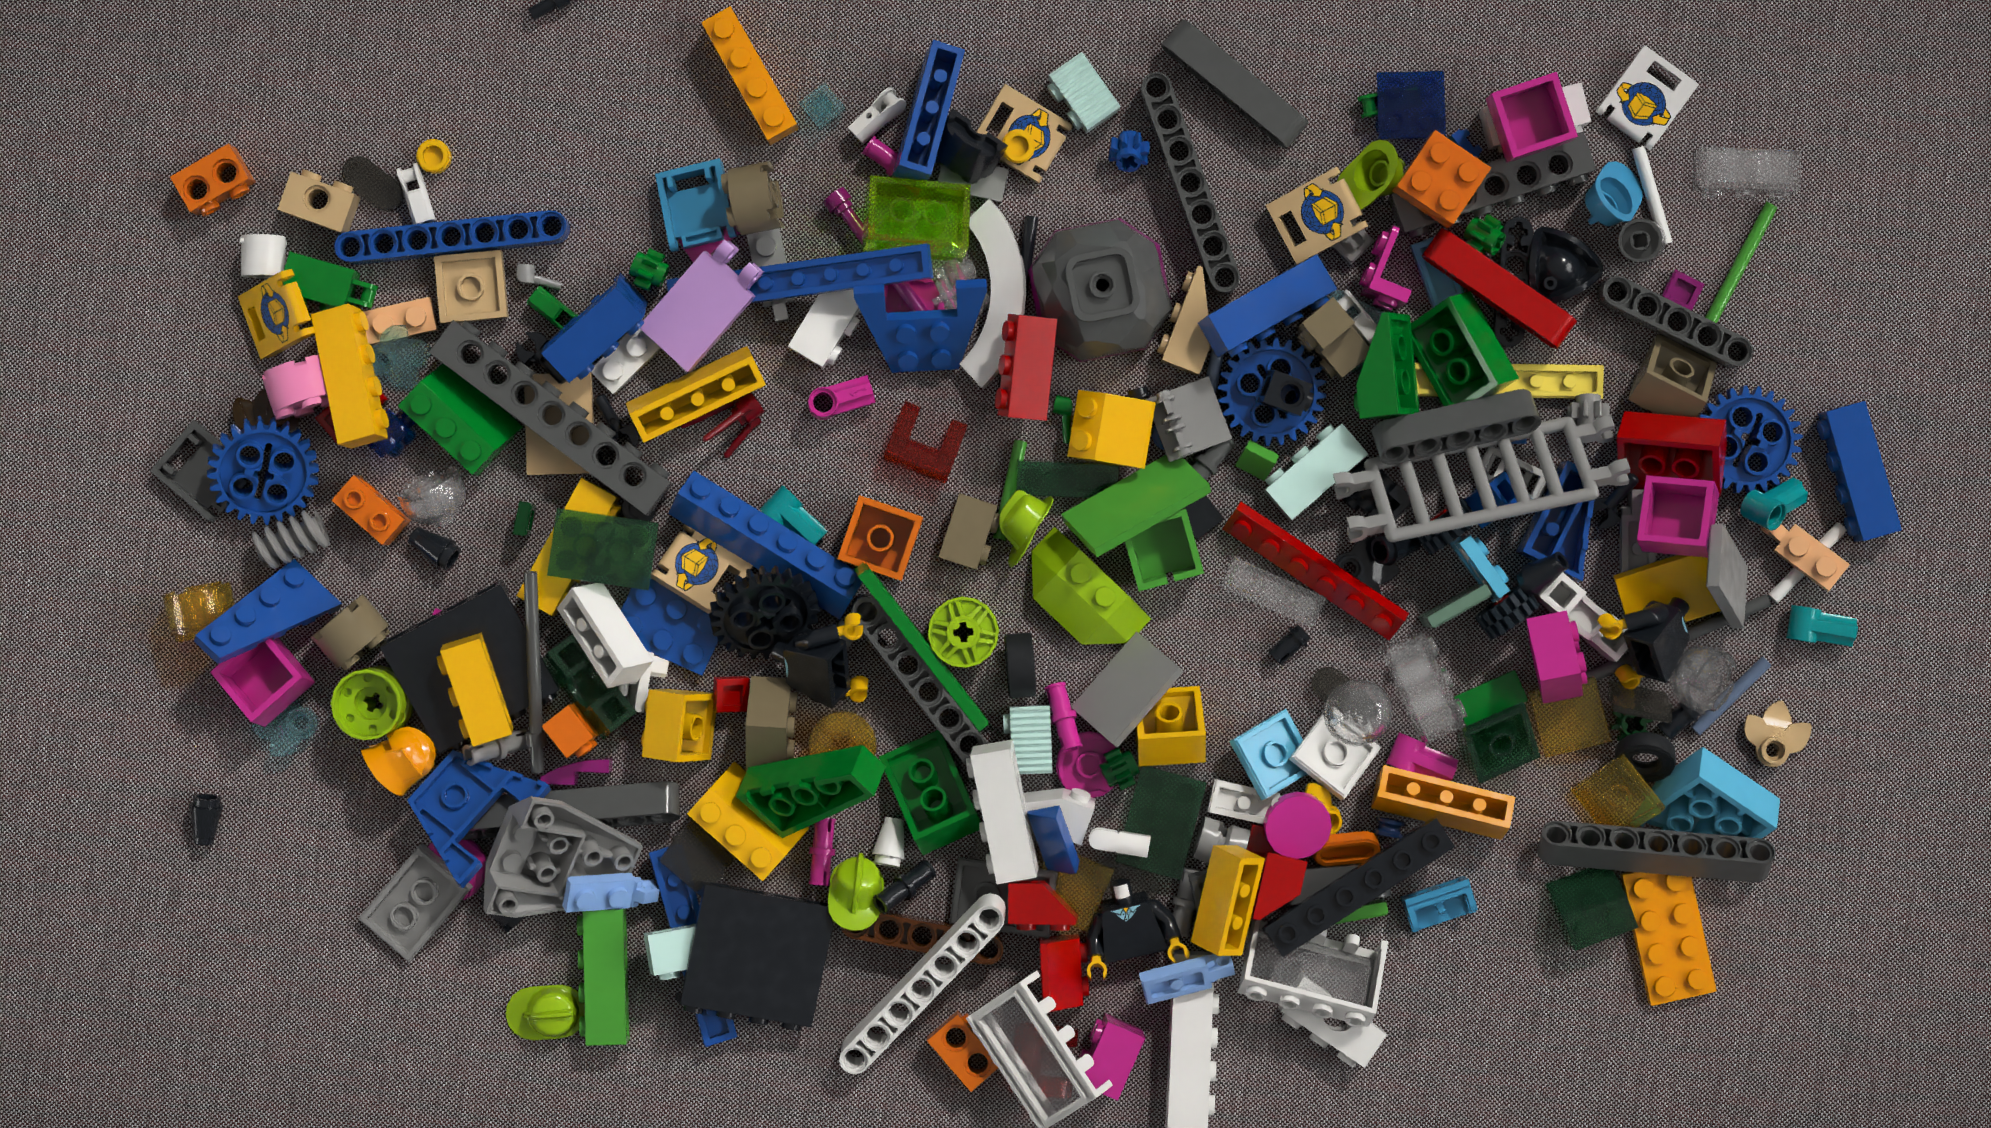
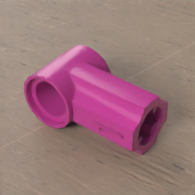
(845, 397)
(1418, 758)

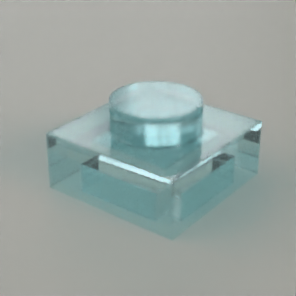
(822, 106)

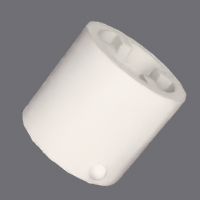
(262, 255)

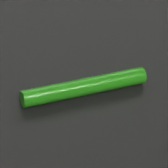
(1018, 452)

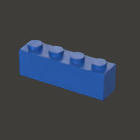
(928, 111)
(1267, 306)
(1858, 472)

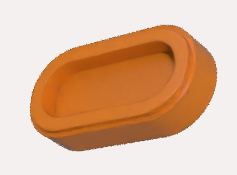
(1348, 848)

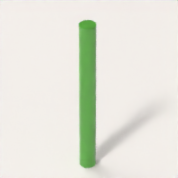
(1741, 262)

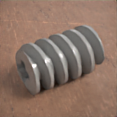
(291, 540)

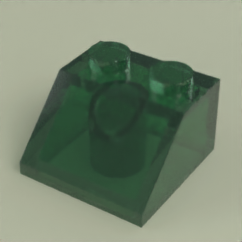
(1498, 743)
(1590, 907)

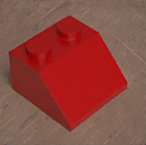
(1061, 970)

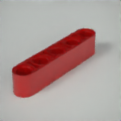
(1499, 288)

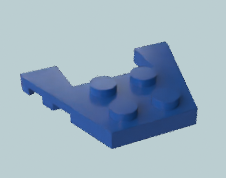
(922, 338)
(457, 798)

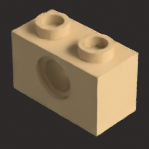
(299, 196)

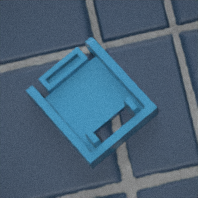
(697, 212)

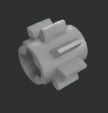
(1587, 408)

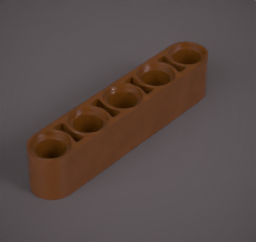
(905, 940)

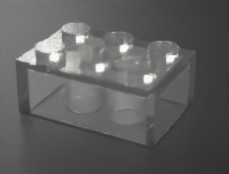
(1423, 686)

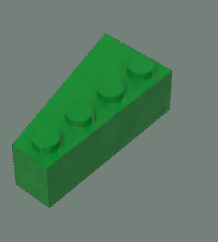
(810, 787)

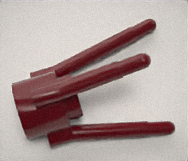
(745, 410)

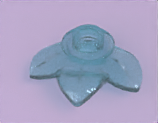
(403, 356)
(284, 730)

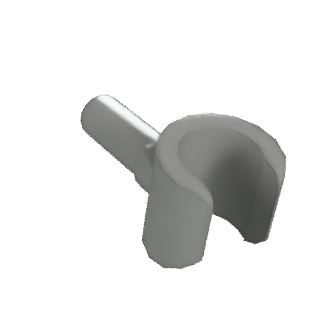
(526, 275)

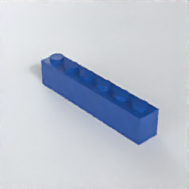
(763, 541)

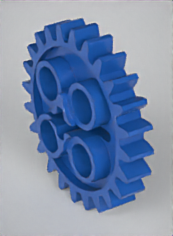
(1243, 404)
(1773, 454)
(293, 475)

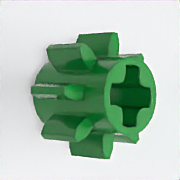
(1485, 234)
(649, 269)

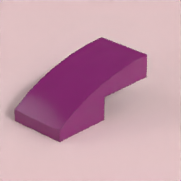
(569, 773)

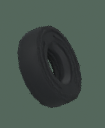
(1653, 744)

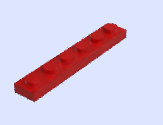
(1315, 571)

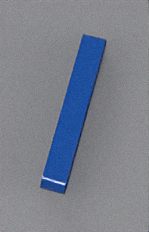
(436, 233)

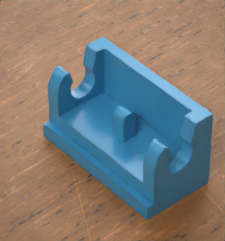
(1439, 903)

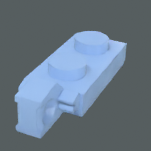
(608, 892)
(1184, 977)

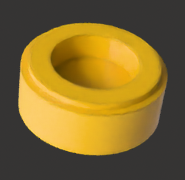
(1020, 146)
(433, 156)

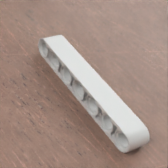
(917, 998)

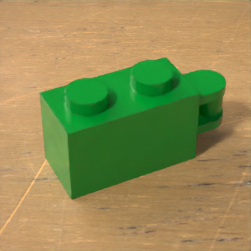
(328, 283)

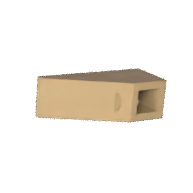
(1187, 345)

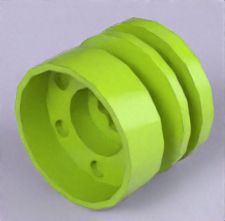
(949, 647)
(356, 710)

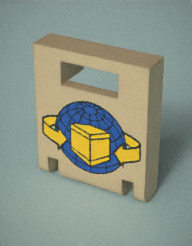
(1036, 121)
(1321, 212)
(696, 566)

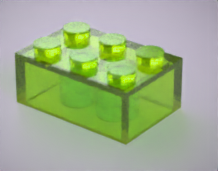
(916, 213)

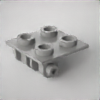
(1189, 419)

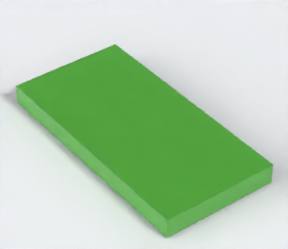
(1135, 504)

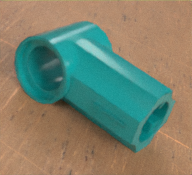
(1771, 507)
(790, 513)
(1812, 625)

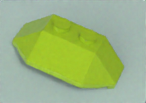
(1082, 594)

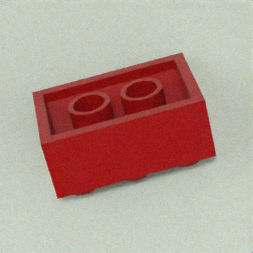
(1026, 367)
(1673, 446)

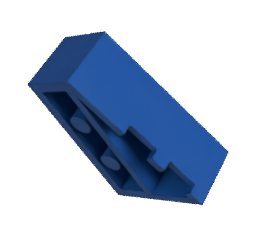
(596, 330)
(1561, 528)

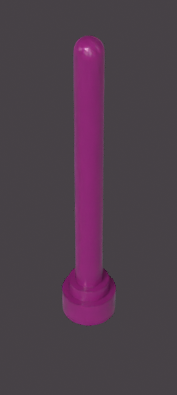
(840, 204)

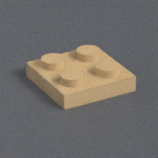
(471, 286)

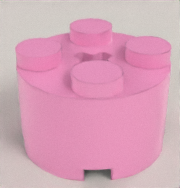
(296, 388)

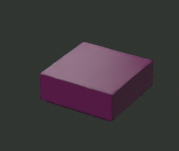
(1682, 289)

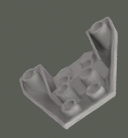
(542, 847)

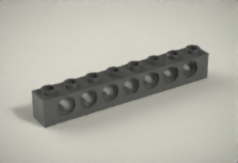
(451, 350)

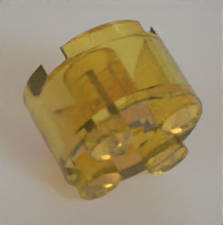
(196, 608)
(837, 726)

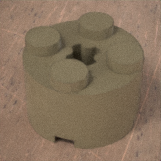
(753, 198)
(351, 631)

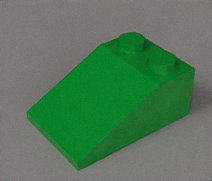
(1388, 374)
(931, 792)

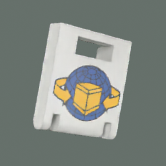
(1644, 102)

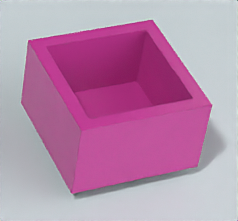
(1531, 117)
(1677, 516)
(1557, 656)
(263, 680)
(1114, 1052)

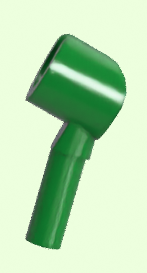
(1063, 406)

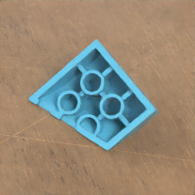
(1714, 799)

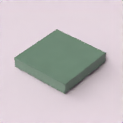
(1455, 605)

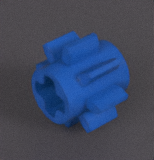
(1129, 151)

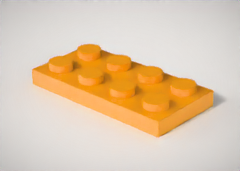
(1668, 937)

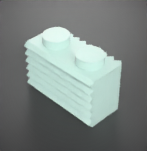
(1083, 93)
(1031, 737)

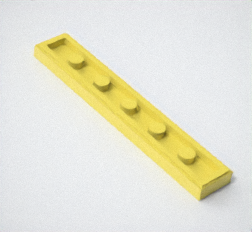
(1541, 380)

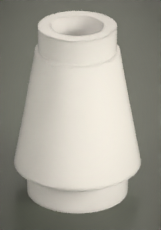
(890, 843)

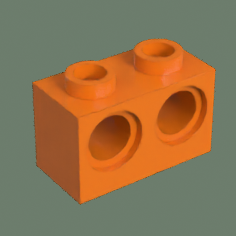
(210, 171)
(371, 510)
(571, 732)
(957, 1055)

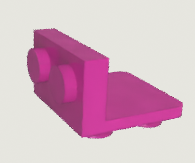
(1383, 292)

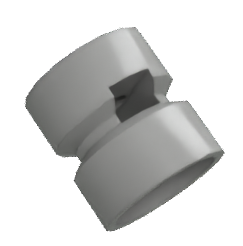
(1213, 833)

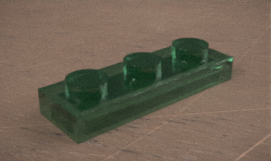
(1064, 478)

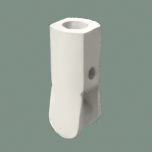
(881, 111)
(418, 199)
(1363, 323)
(1121, 842)

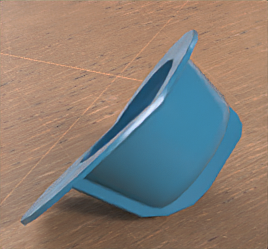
(1613, 195)

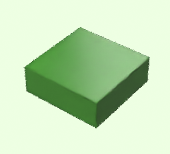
(1257, 460)

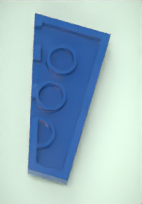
(275, 606)

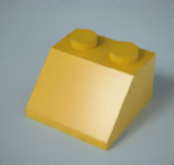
(1111, 429)
(678, 725)
(1173, 730)

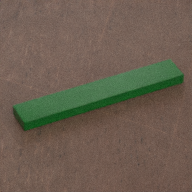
(921, 646)

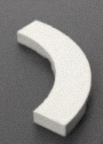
(1007, 290)

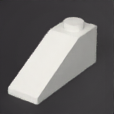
(1075, 805)

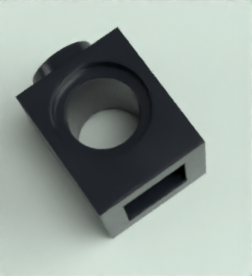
(1272, 388)

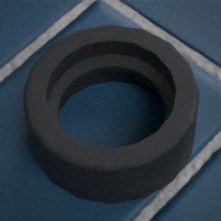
(1020, 665)

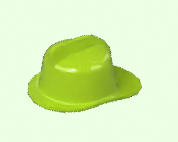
(1373, 172)
(1020, 521)
(852, 893)
(545, 1012)

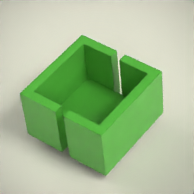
(1164, 549)

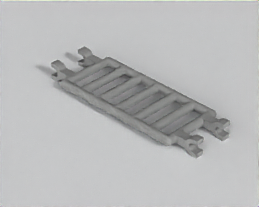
(1600, 431)

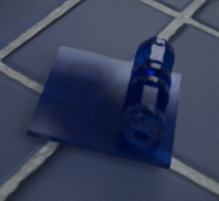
(1410, 104)

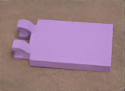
(701, 306)

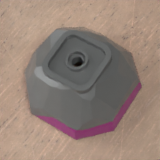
(1093, 321)

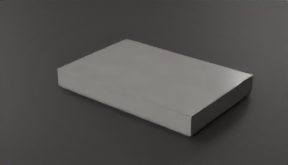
(1727, 576)
(1127, 689)
(414, 903)

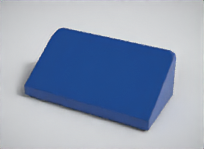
(1054, 839)

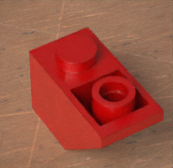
(1278, 884)
(1038, 904)

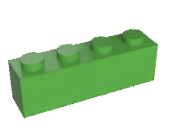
(605, 977)

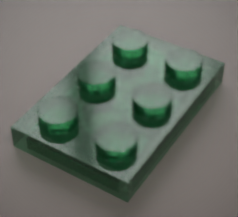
(602, 548)
(1166, 809)

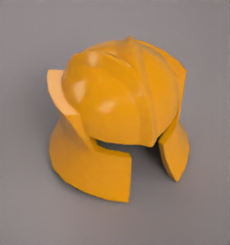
(401, 759)

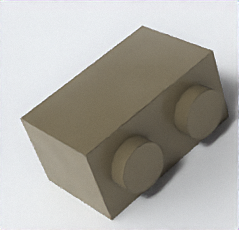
(969, 531)

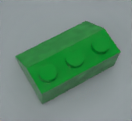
(1460, 351)
(460, 418)

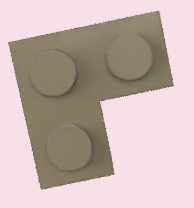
(1333, 339)
(769, 721)

